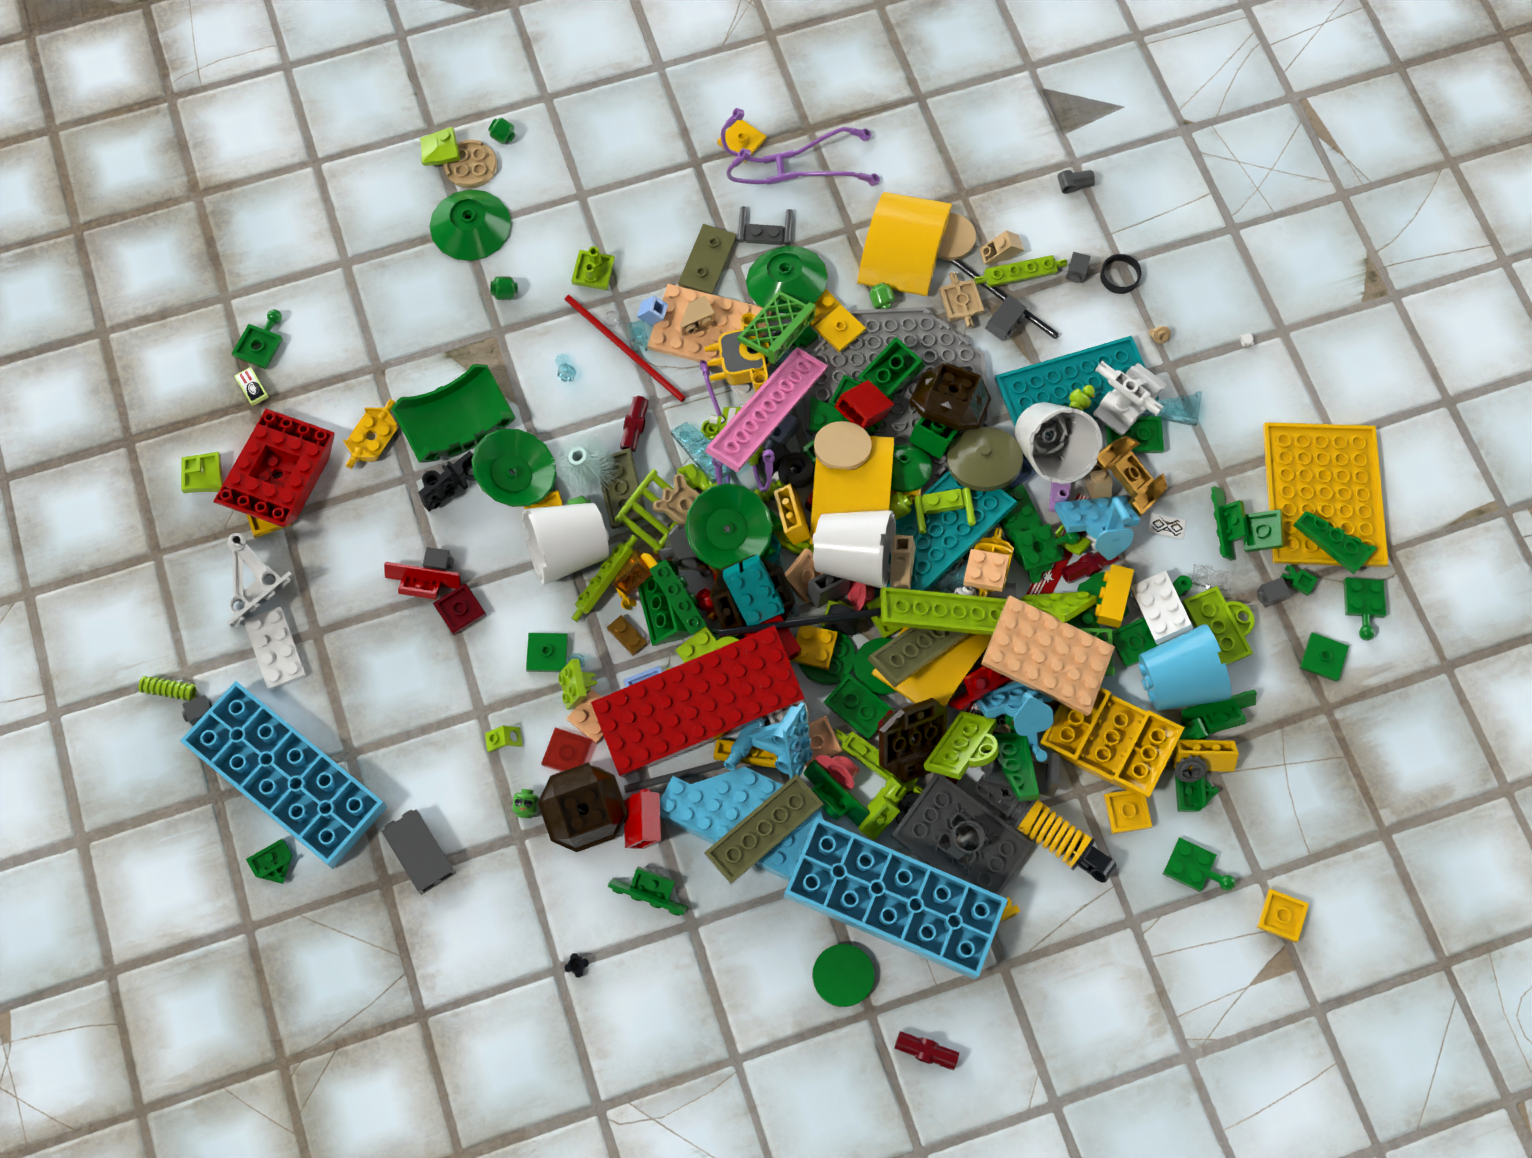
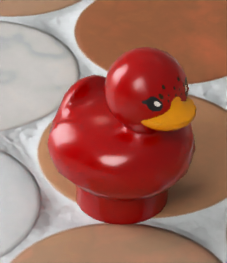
(705, 603)

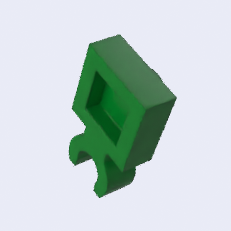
(806, 338)
(1301, 581)

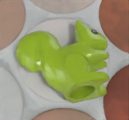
(695, 477)

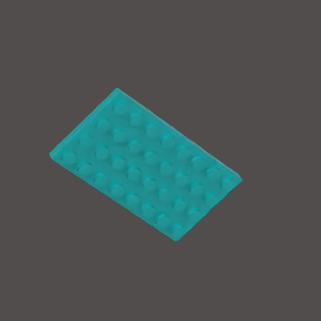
(1058, 377)
(948, 532)

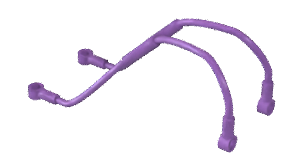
(745, 154)
(718, 465)

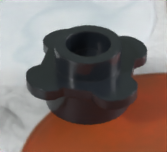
(575, 959)

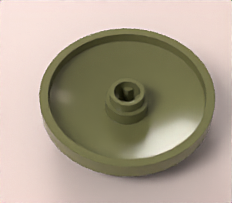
(984, 459)

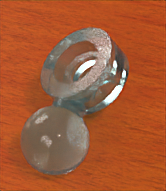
(565, 371)

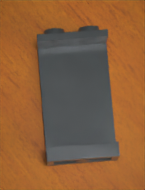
(1046, 774)
(418, 851)

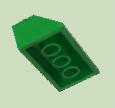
(661, 618)

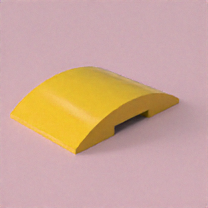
(903, 243)
(856, 489)
(944, 674)
(1115, 742)

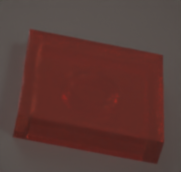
(566, 750)

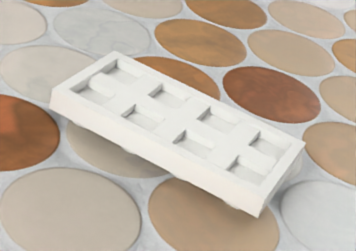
(1161, 607)
(275, 648)

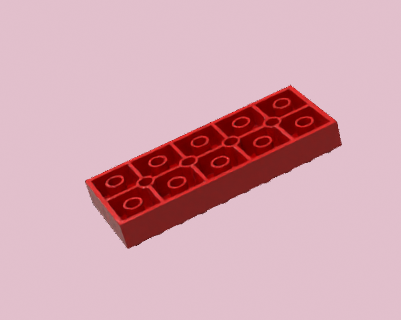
(698, 701)

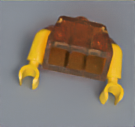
(632, 575)

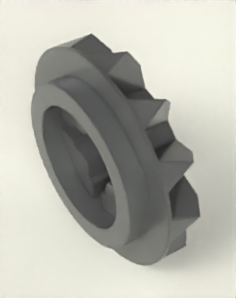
(1198, 770)

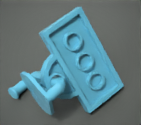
(1101, 520)
(1025, 706)

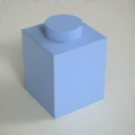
(652, 310)

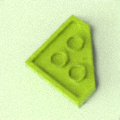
(1062, 605)

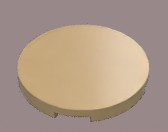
(475, 166)
(958, 238)
(842, 445)

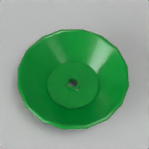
(471, 237)
(803, 279)
(521, 454)
(731, 507)

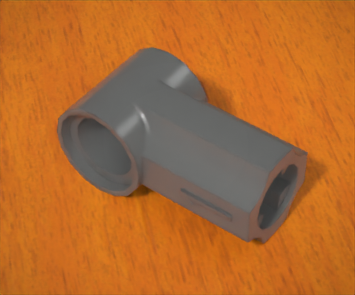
(1071, 181)

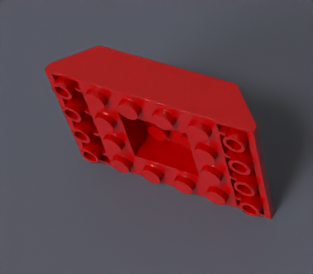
(273, 447)

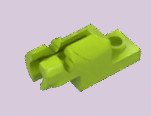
(883, 808)

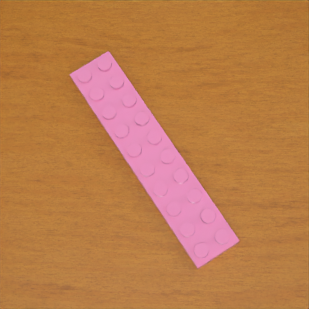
(766, 409)

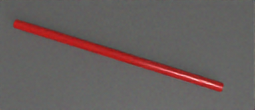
(626, 349)

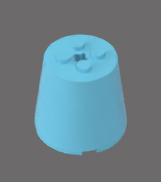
(1185, 671)

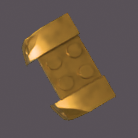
(1132, 474)

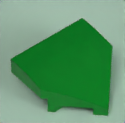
(1194, 795)
(271, 862)

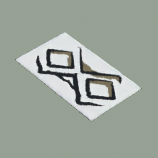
(1166, 526)

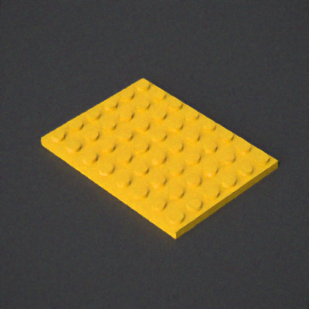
(1331, 475)

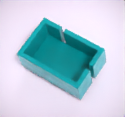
(753, 591)

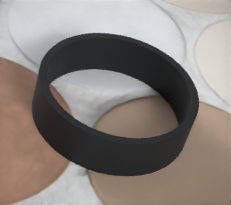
(1125, 258)

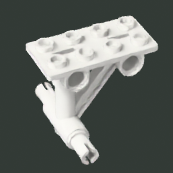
(1130, 398)
(258, 589)

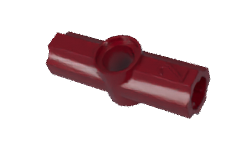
(634, 423)
(1086, 566)
(926, 1050)

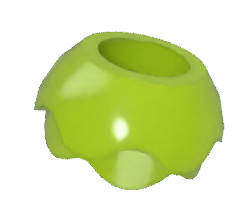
(706, 430)

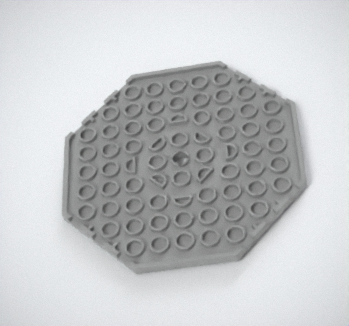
(922, 334)

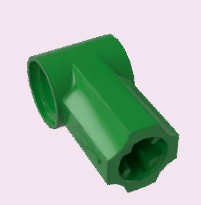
(1194, 730)

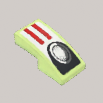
(251, 386)

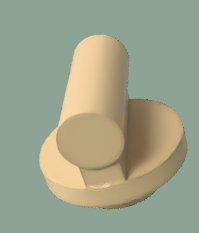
(1160, 334)

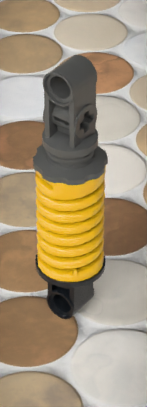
(1035, 818)

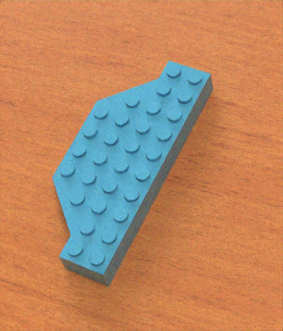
(721, 802)

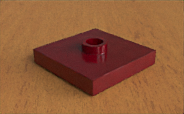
(459, 609)

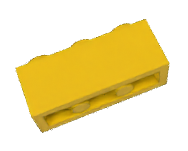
(792, 514)
(1114, 595)
(1217, 754)

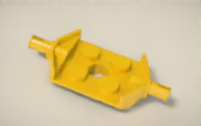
(373, 421)
(995, 545)

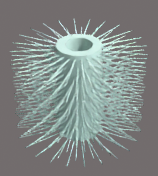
(585, 464)

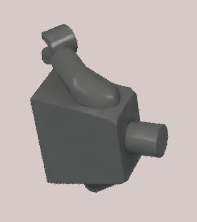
(681, 553)

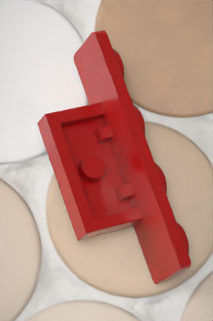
(420, 580)
(977, 685)

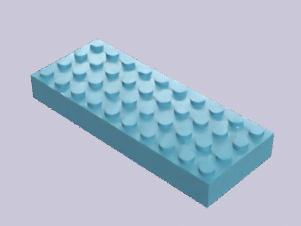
(284, 774)
(896, 898)

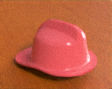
(860, 594)
(840, 768)

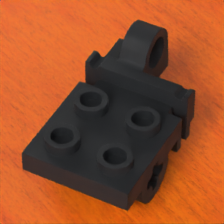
(444, 485)

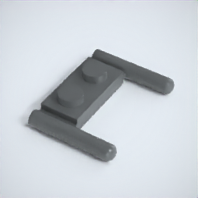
(764, 233)

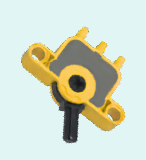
(739, 361)

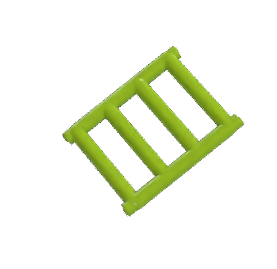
(632, 503)

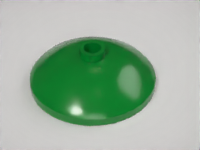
(914, 472)

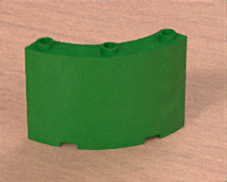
(453, 415)

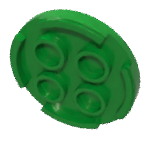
(841, 663)
(863, 668)
(843, 975)

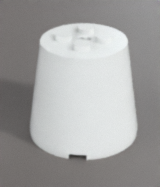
(1067, 447)
(565, 539)
(855, 546)

